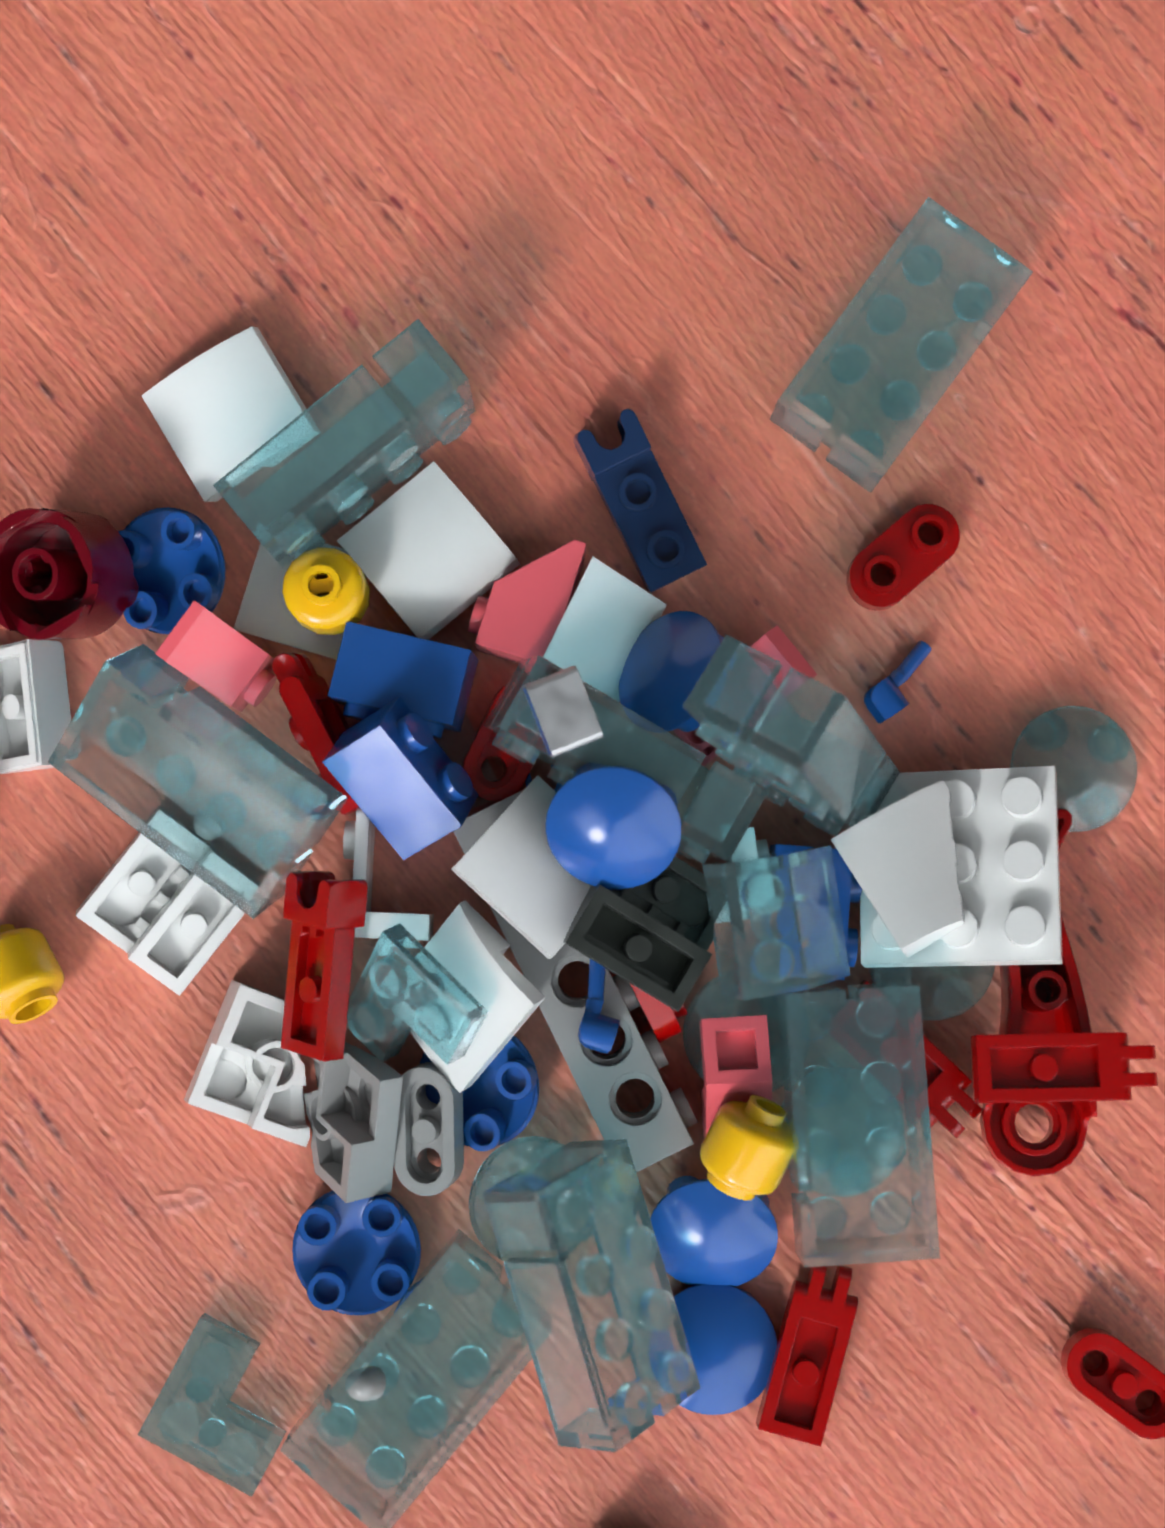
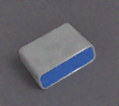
(562, 711)

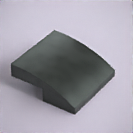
(649, 932)

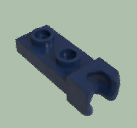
(641, 504)

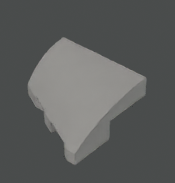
(355, 1123)

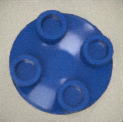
(174, 564)
(666, 668)
(613, 826)
(499, 1100)
(713, 1235)
(356, 1253)
(729, 1346)

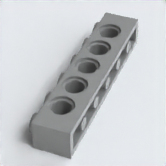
(661, 1126)

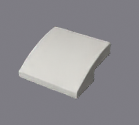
(223, 407)
(428, 552)
(521, 876)
(159, 914)
(475, 958)

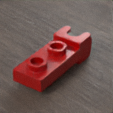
(320, 961)

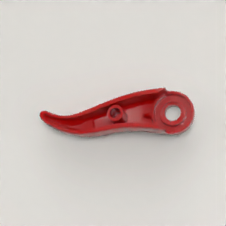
(1041, 1002)

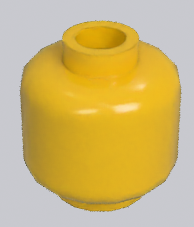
(322, 573)
(27, 974)
(747, 1148)

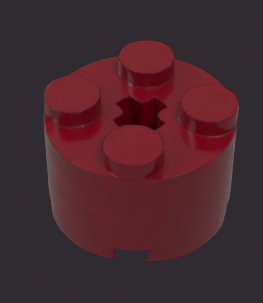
(63, 574)

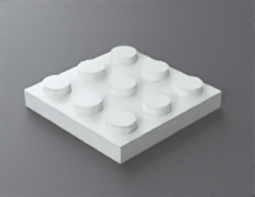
(1004, 872)

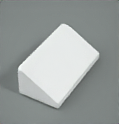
(32, 703)

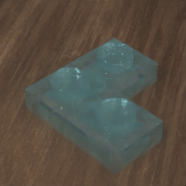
(408, 991)
(196, 1413)

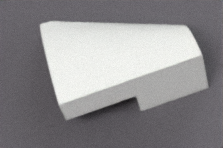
(908, 866)
(247, 1071)

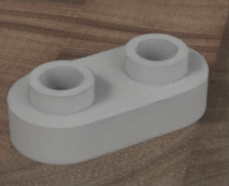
(429, 1126)

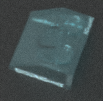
(776, 923)

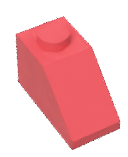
(527, 605)
(218, 658)

